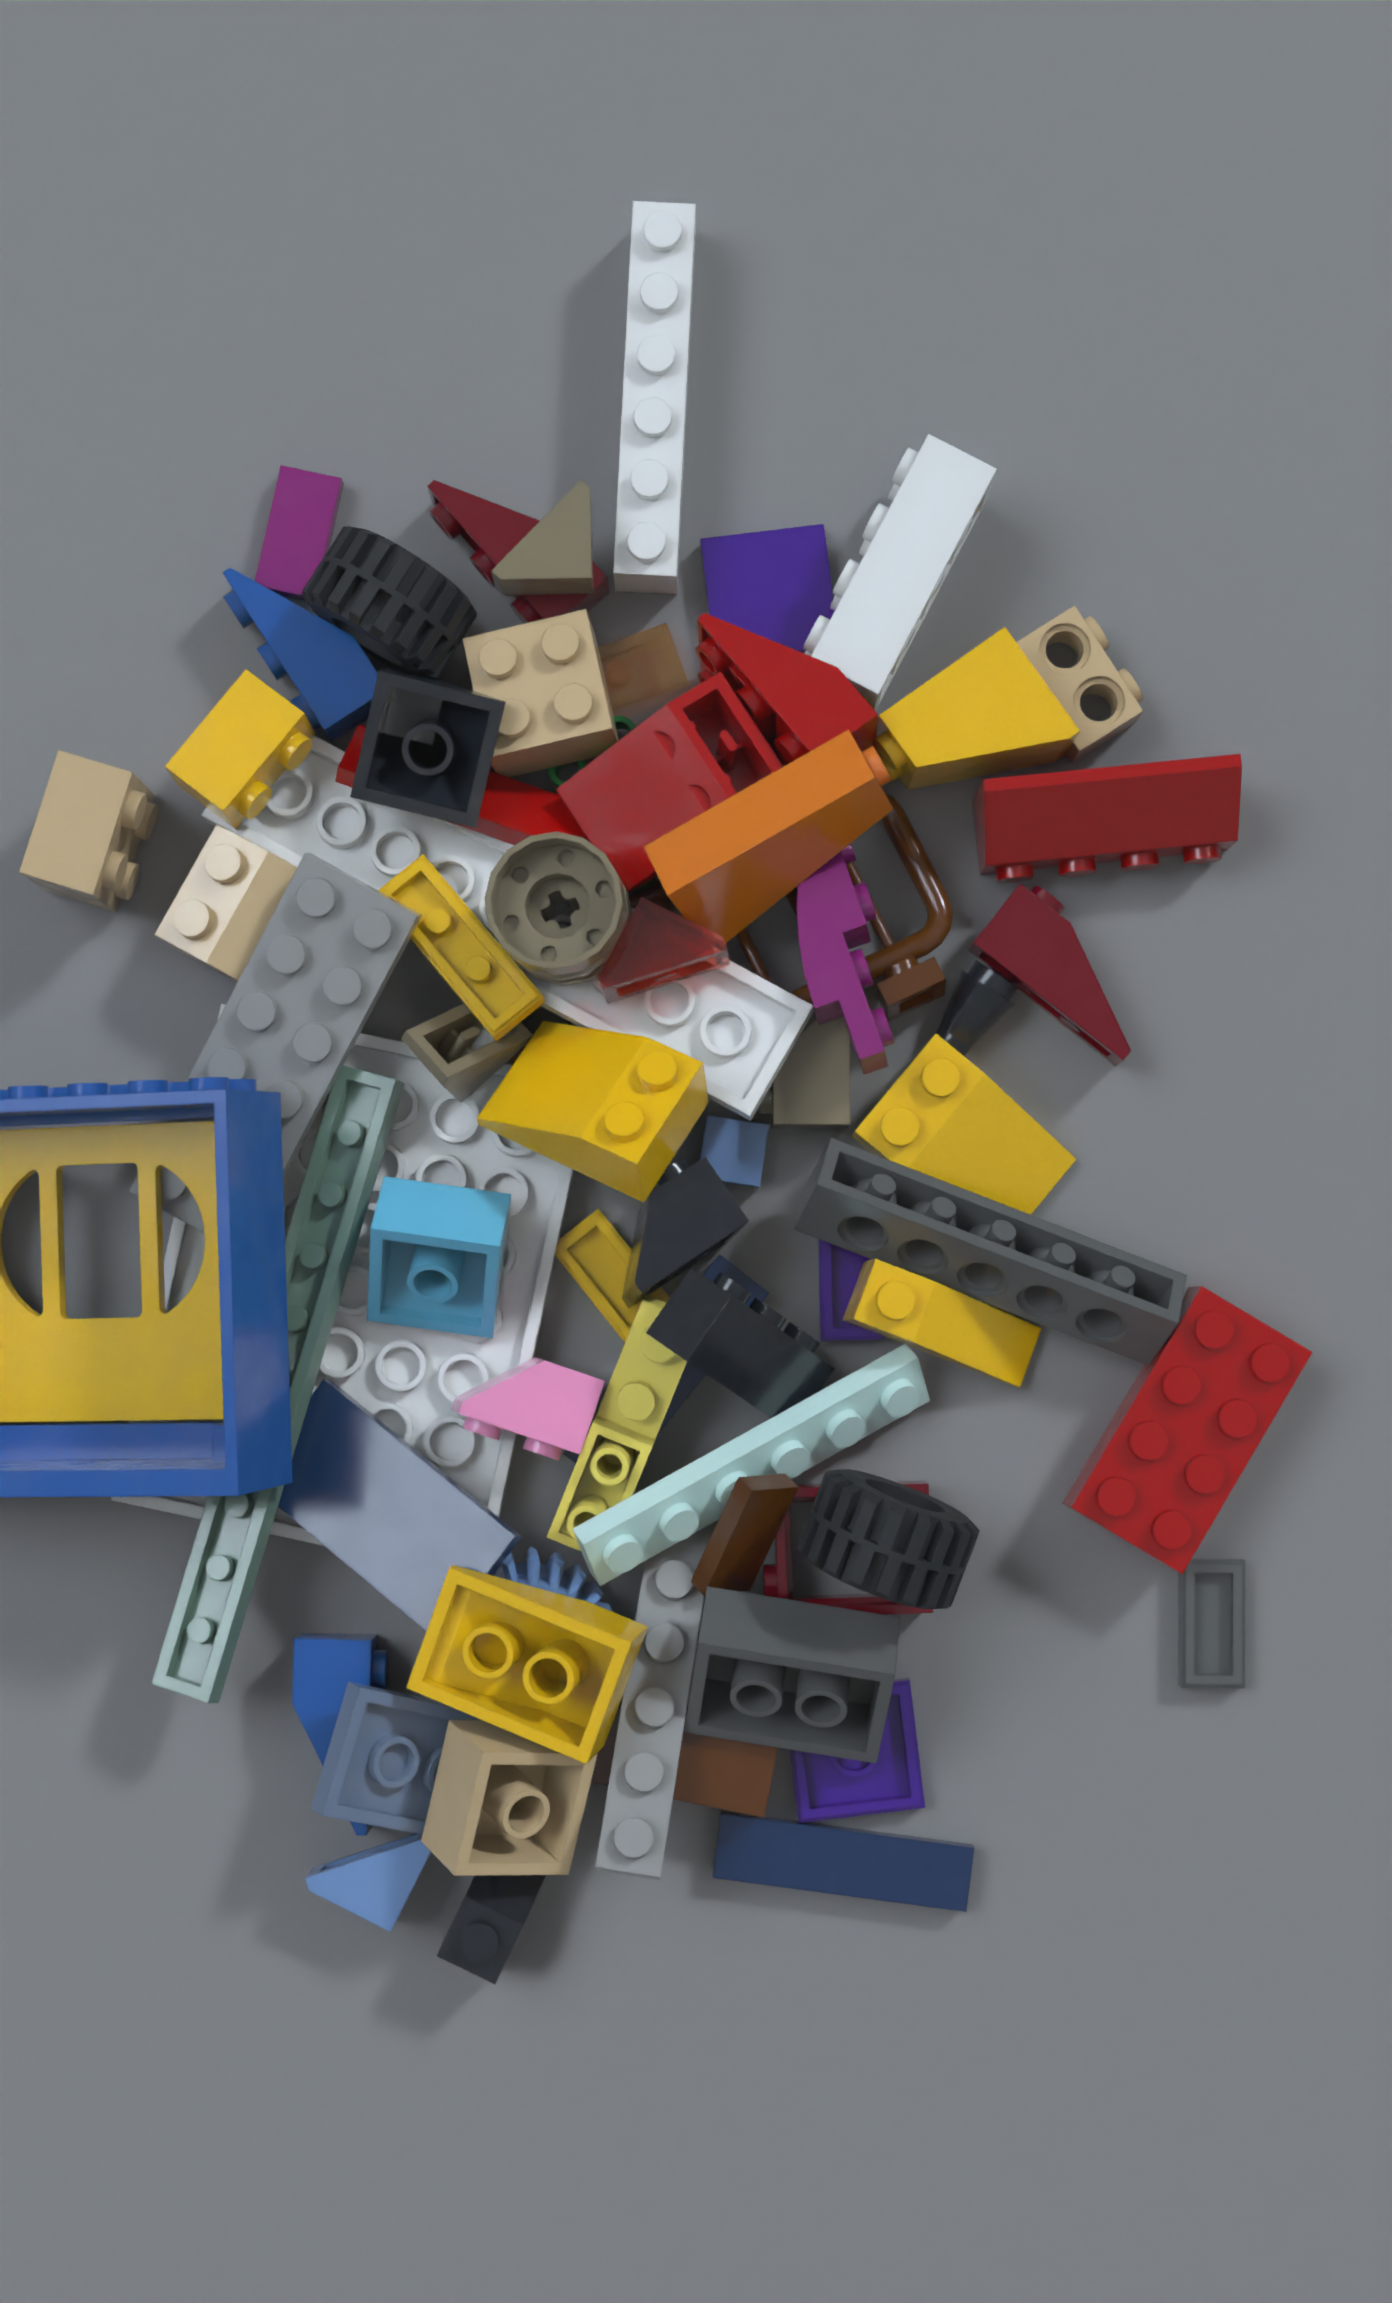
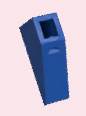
(321, 659)
(320, 1678)

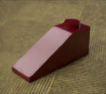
(1046, 962)

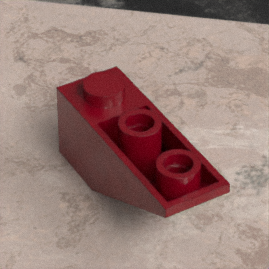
(492, 534)

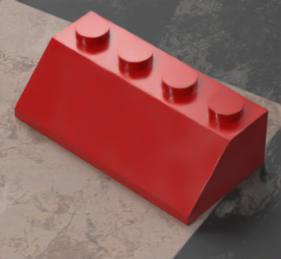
(1107, 817)

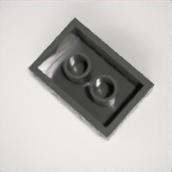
(793, 1674)

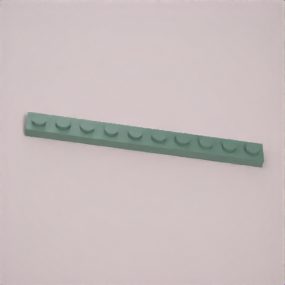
(317, 1264)

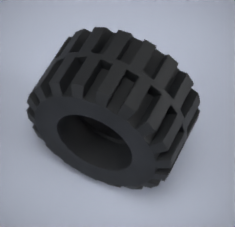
(390, 602)
(888, 1539)

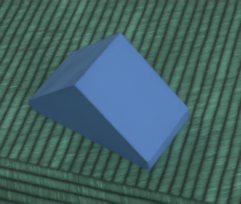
(373, 1880)

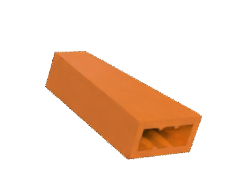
(771, 835)

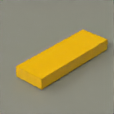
(464, 950)

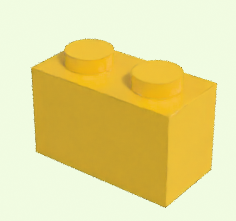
(242, 750)

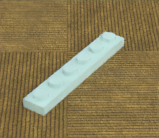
(782, 1445)

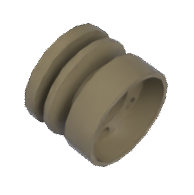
(524, 901)

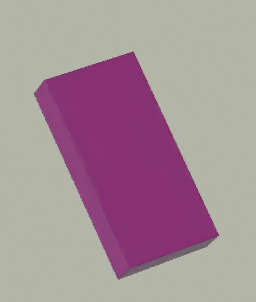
(298, 529)

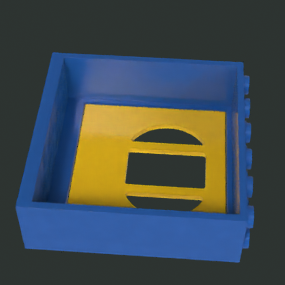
(205, 1358)

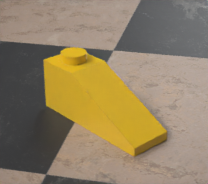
(941, 1322)

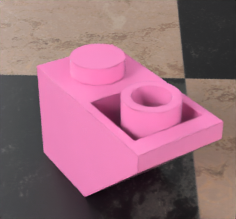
(537, 1401)

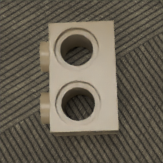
(1090, 675)

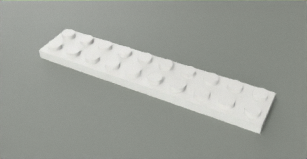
(721, 1017)

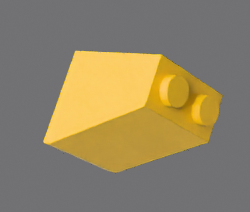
(975, 720)

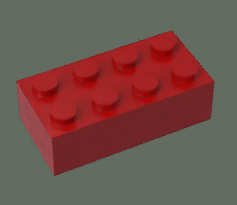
(1187, 1429)

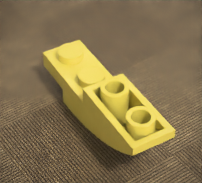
(622, 1427)

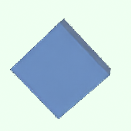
(735, 1149)

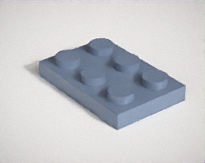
(383, 1758)

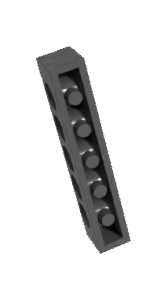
(991, 1252)

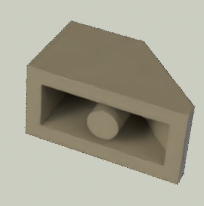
(813, 1081)

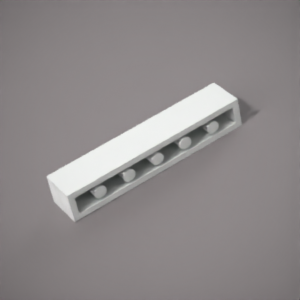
(654, 397)

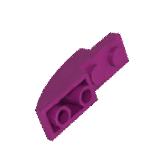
(830, 922)

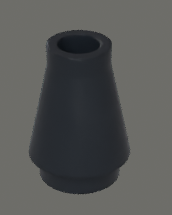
(975, 1006)

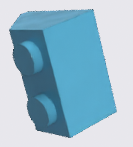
(437, 1256)

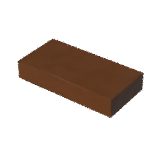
(744, 1532)

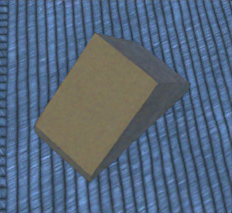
(555, 553)
(461, 1049)

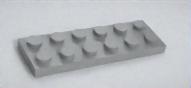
(301, 1002)

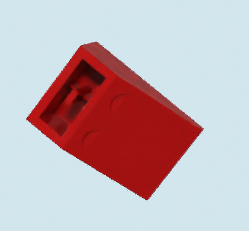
(787, 693)
(667, 774)

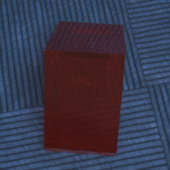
(659, 951)

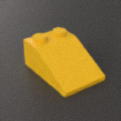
(600, 1103)
(964, 1131)
(527, 1660)

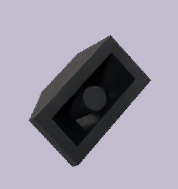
(489, 1923)

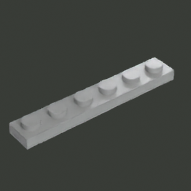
(653, 1714)

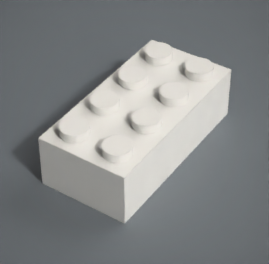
(903, 565)

